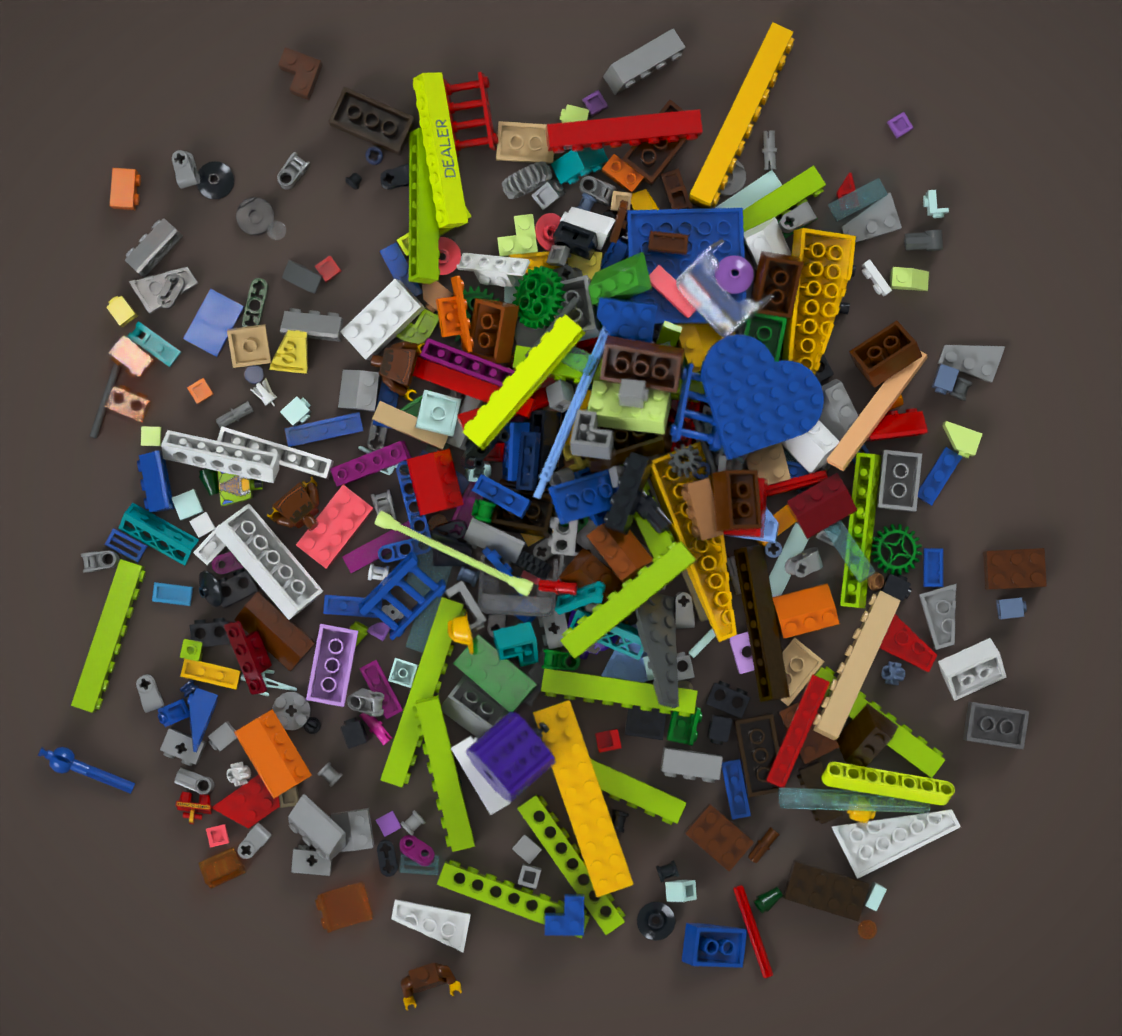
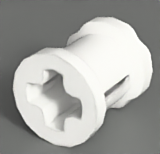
(378, 573)

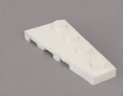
(441, 924)

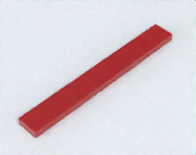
(462, 383)

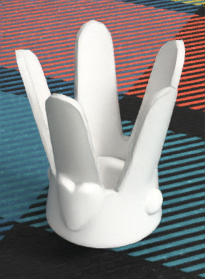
(264, 393)

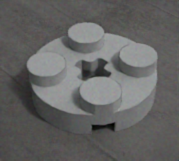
(299, 702)

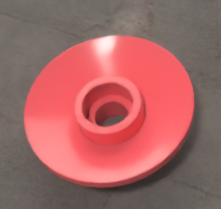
(547, 222)
(452, 253)

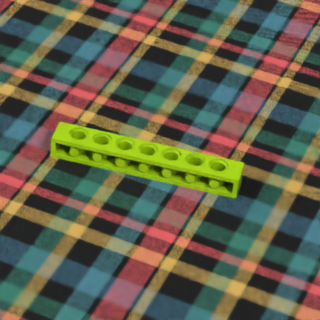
(862, 524)
(527, 810)
(502, 901)

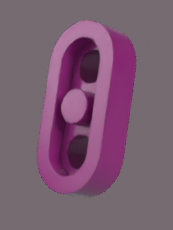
(230, 561)
(414, 852)

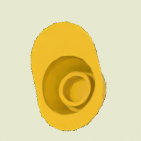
(460, 631)

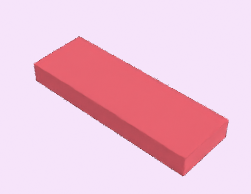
(667, 287)

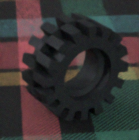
(533, 565)

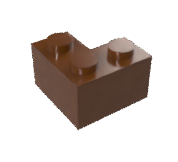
(305, 70)

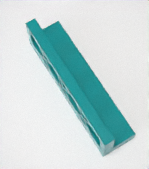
(159, 531)
(623, 630)

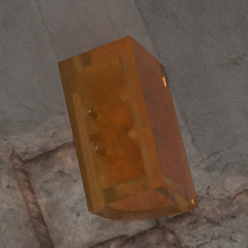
(221, 867)

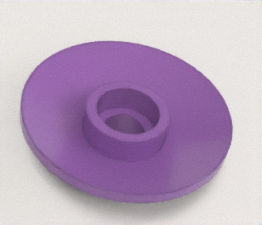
(732, 283)

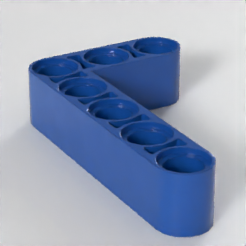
(413, 518)

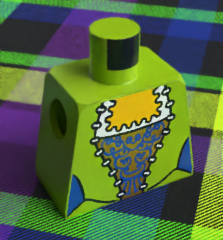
(236, 488)

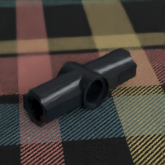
(649, 510)

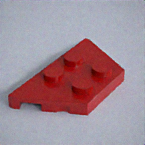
(248, 803)

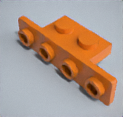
(453, 315)

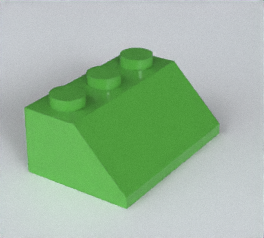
(621, 280)

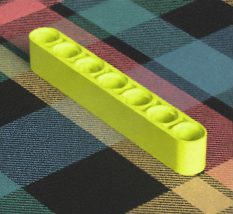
(888, 783)

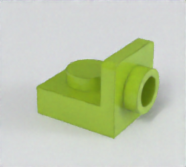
(191, 650)

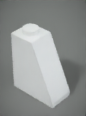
(591, 221)

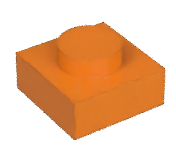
(200, 391)

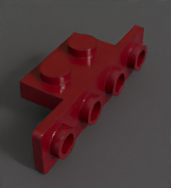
(250, 655)

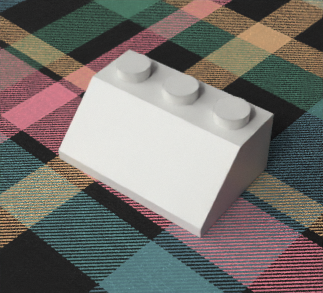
(765, 238)
(812, 447)
(972, 669)

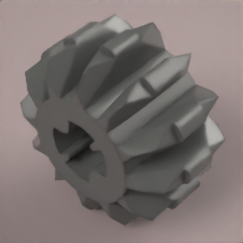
(683, 454)

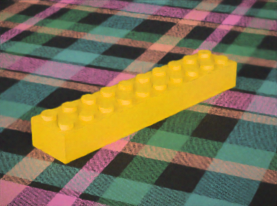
(741, 115)
(584, 799)

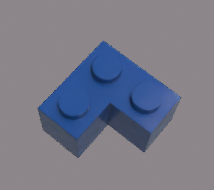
(571, 921)

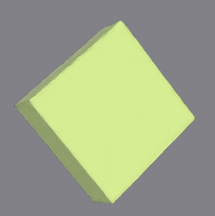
(150, 436)

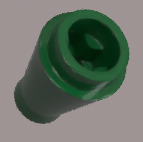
(209, 480)
(767, 900)

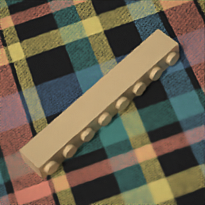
(856, 665)

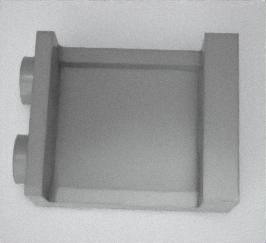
(473, 608)

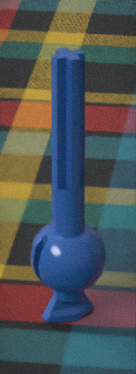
(63, 760)

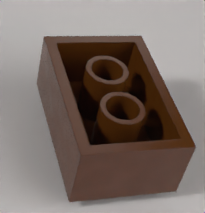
(780, 277)
(885, 353)
(1014, 568)
(815, 743)
(719, 837)

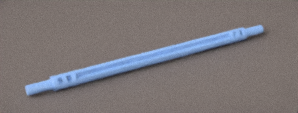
(569, 419)

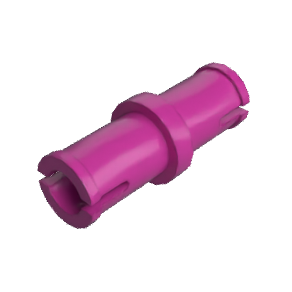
(376, 728)

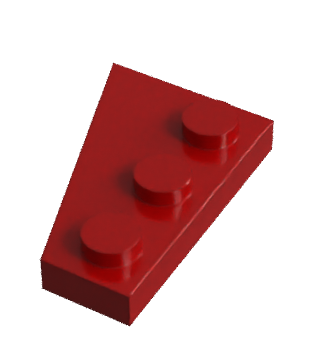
(906, 645)

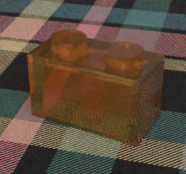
(132, 357)

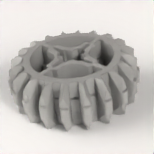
(526, 180)

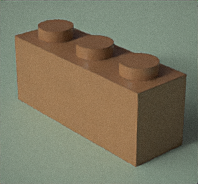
(701, 509)

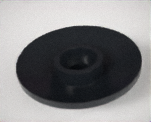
(223, 185)
(210, 589)
(660, 930)

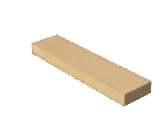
(406, 424)

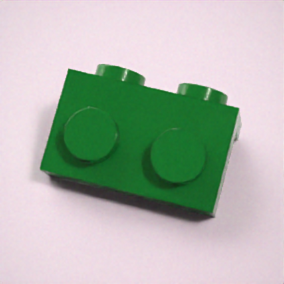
(683, 728)

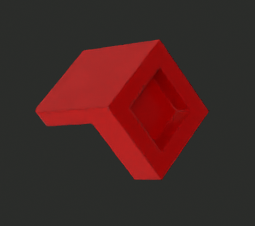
(608, 740)

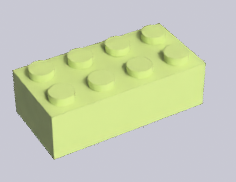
(611, 414)

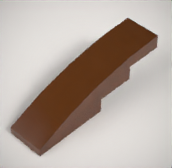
(675, 190)

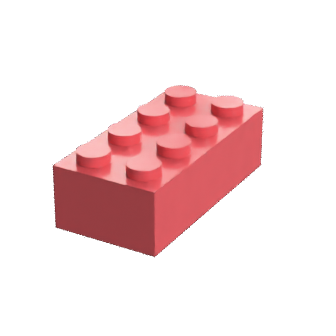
(336, 526)

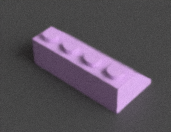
(332, 665)

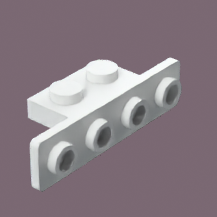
(494, 269)

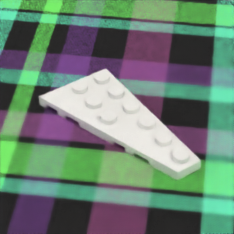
(887, 839)

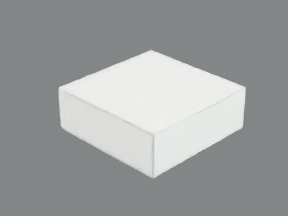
(202, 525)

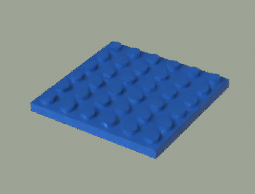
(703, 228)

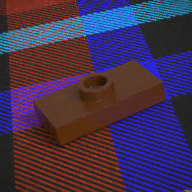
(620, 221)
(668, 242)

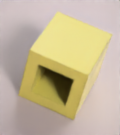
(121, 310)

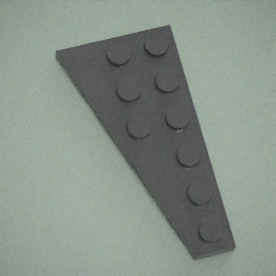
(658, 639)

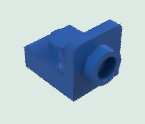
(173, 713)

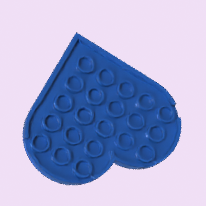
(758, 398)

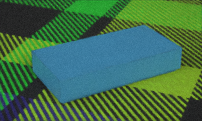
(172, 594)

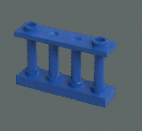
(677, 431)
(396, 577)

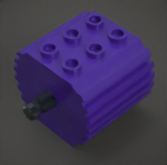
(511, 755)

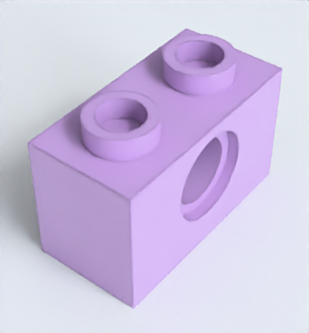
(737, 643)

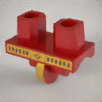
(203, 806)

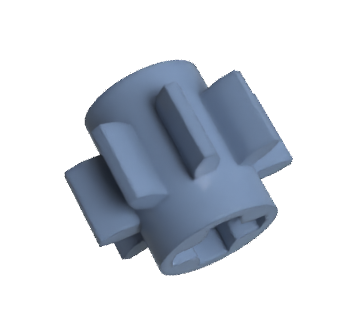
(893, 673)

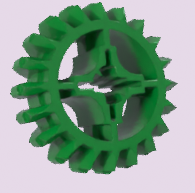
(903, 534)

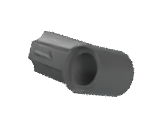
(928, 241)

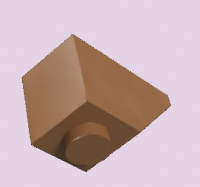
(432, 292)

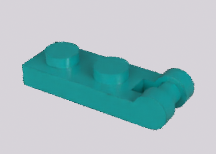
(155, 344)
(584, 596)

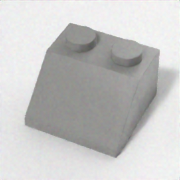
(359, 390)
(357, 829)

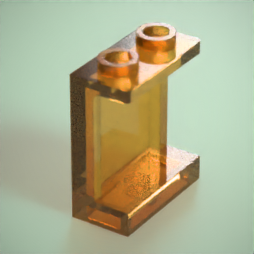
(344, 906)

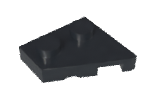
(443, 559)

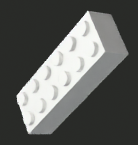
(268, 561)

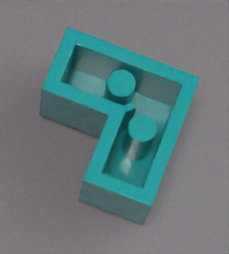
(579, 163)
(518, 642)

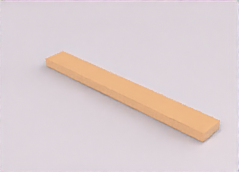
(872, 415)

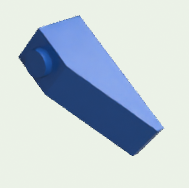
(200, 712)

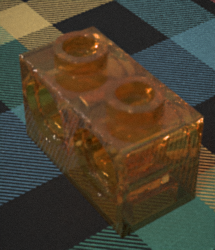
(126, 407)

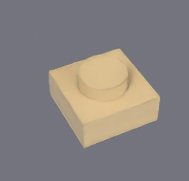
(619, 196)

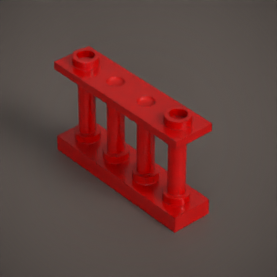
(483, 84)

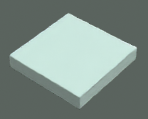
(438, 413)

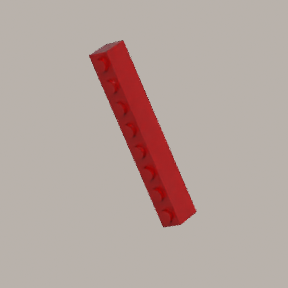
(623, 130)

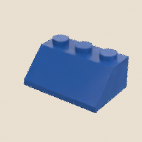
(511, 449)
(155, 482)

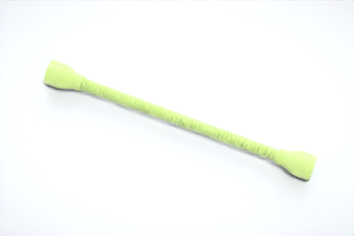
(386, 521)

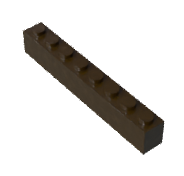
(761, 623)

